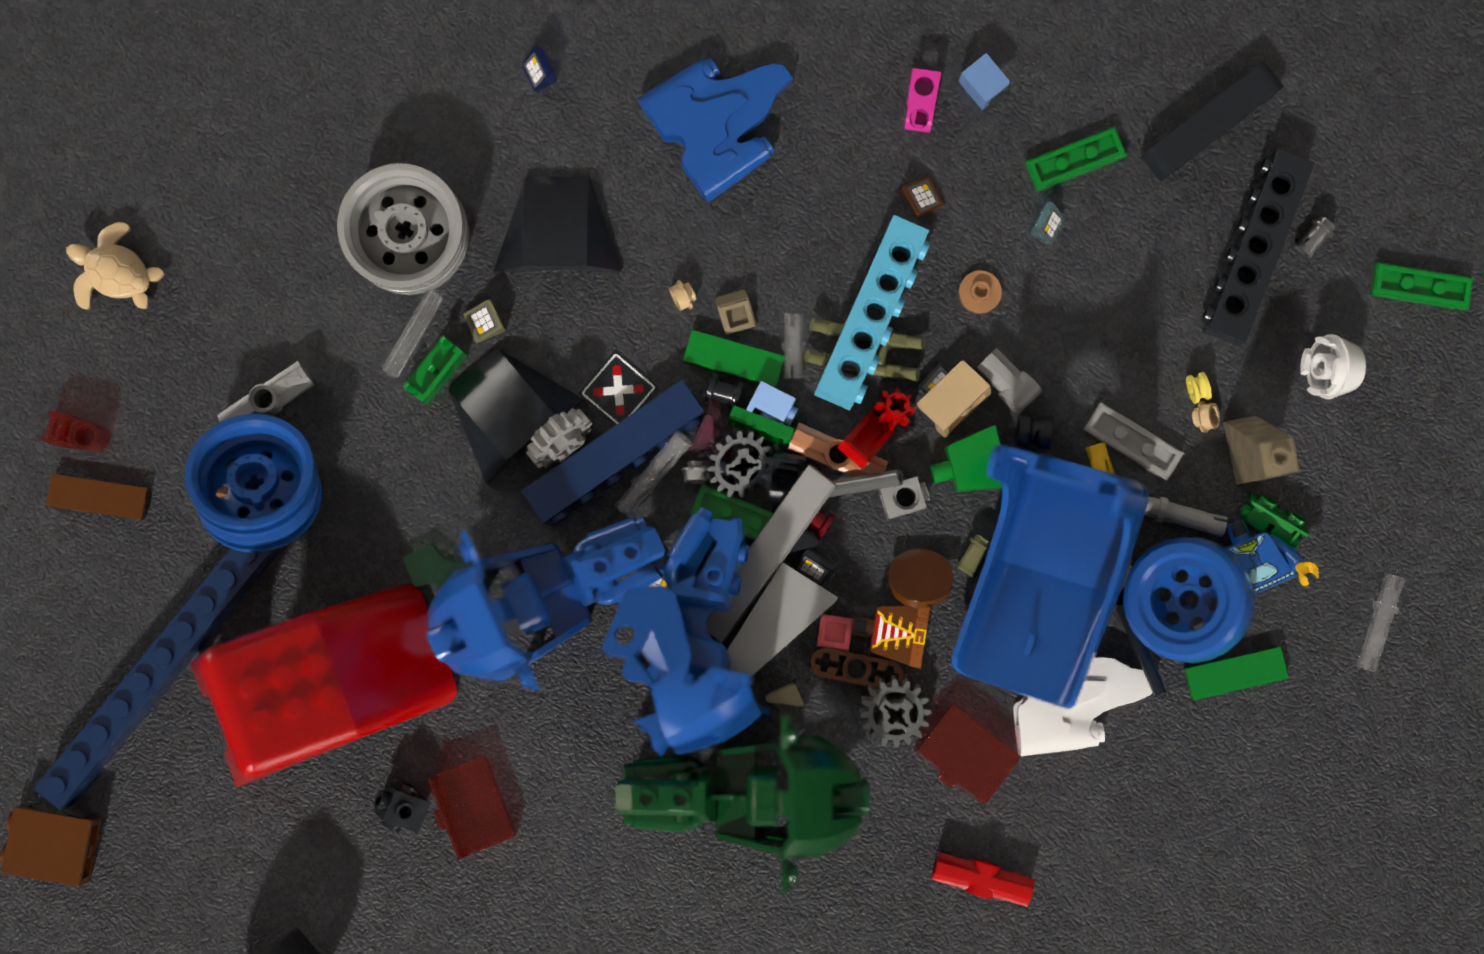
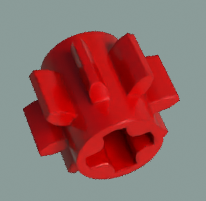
(900, 415)

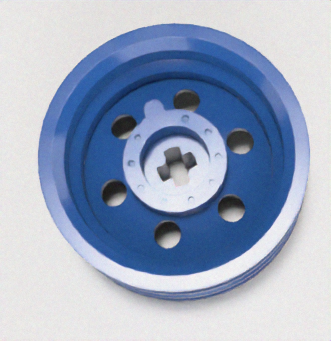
(254, 483)

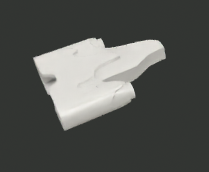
(1052, 729)

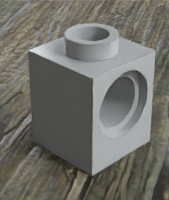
(893, 508)

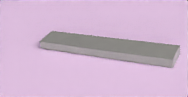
(773, 547)

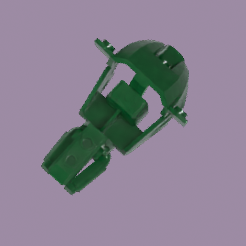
(738, 795)

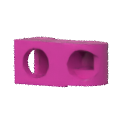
(921, 99)

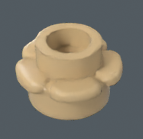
(682, 295)
(1206, 416)

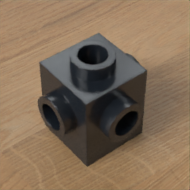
(401, 807)

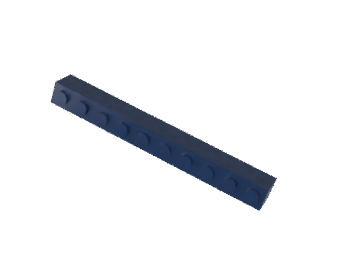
(152, 676)

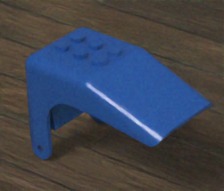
(1049, 574)

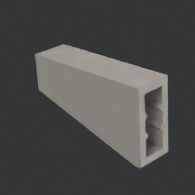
(778, 617)

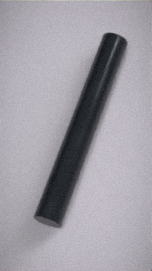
(1143, 657)

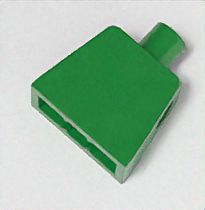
(968, 462)

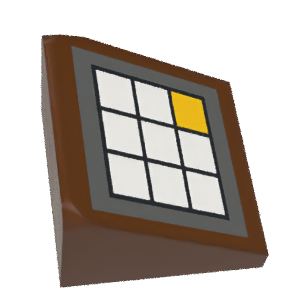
(921, 197)

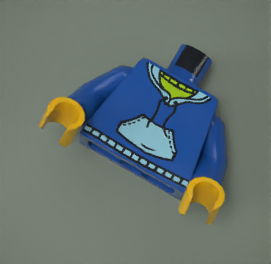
(1267, 558)

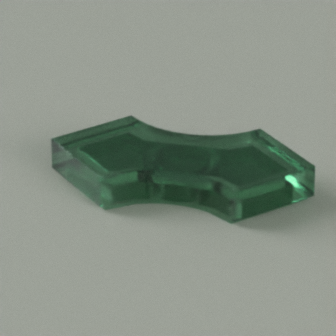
(430, 567)

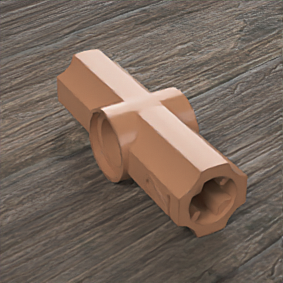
(817, 447)

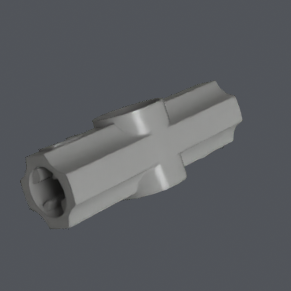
(283, 387)

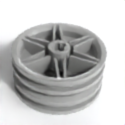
(364, 208)

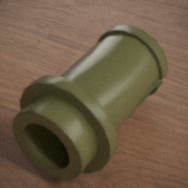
(974, 555)

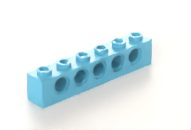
(901, 237)

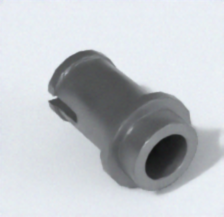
(1315, 236)

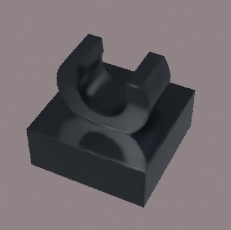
(779, 490)

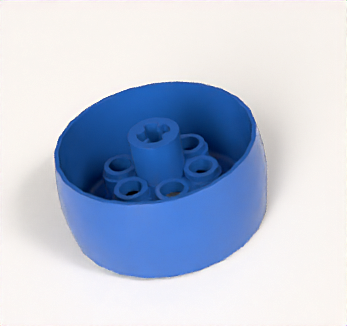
(1149, 614)

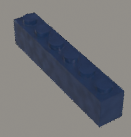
(612, 453)

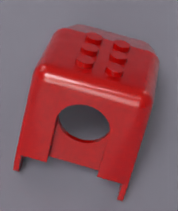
(323, 680)

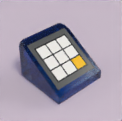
(538, 69)

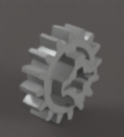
(559, 438)

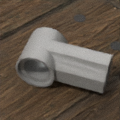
(1015, 387)

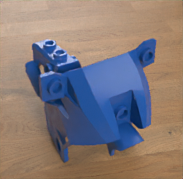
(552, 592)
(697, 692)

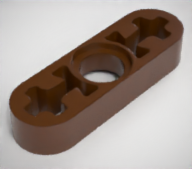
(834, 656)

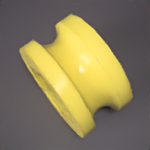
(1198, 387)

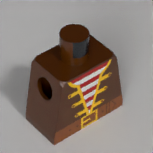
(895, 633)

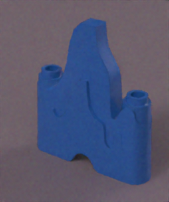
(712, 119)

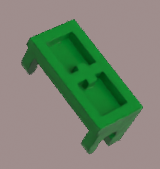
(435, 370)

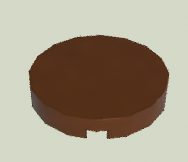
(920, 578)

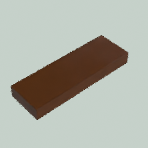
(97, 497)

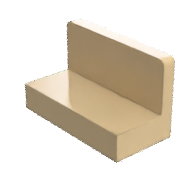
(954, 398)

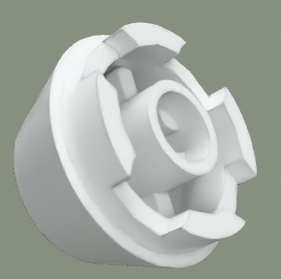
(1333, 366)

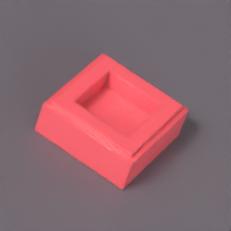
(835, 632)

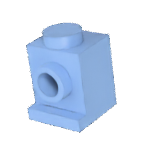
(773, 404)

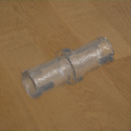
(793, 346)

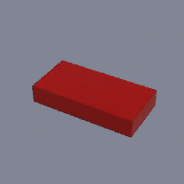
(865, 439)

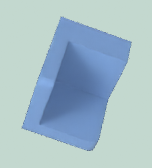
(983, 80)

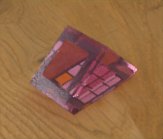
(703, 436)

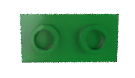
(1265, 511)

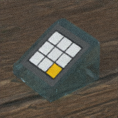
(1048, 223)

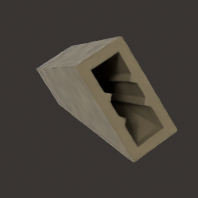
(1259, 450)

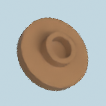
(980, 292)

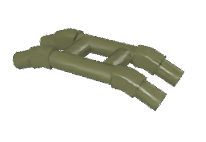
(885, 370)

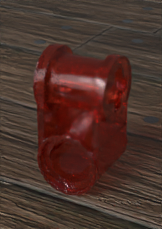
(70, 432)

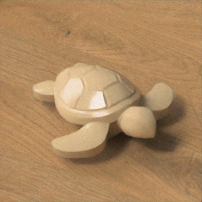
(111, 269)

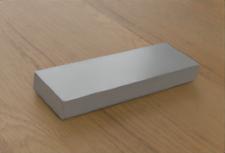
(1133, 441)

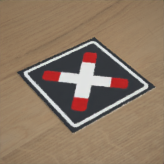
(618, 389)

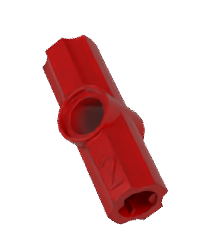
(982, 879)

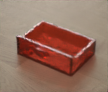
(967, 755)
(471, 807)

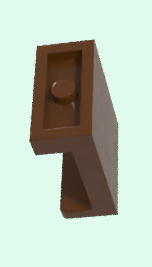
(50, 845)

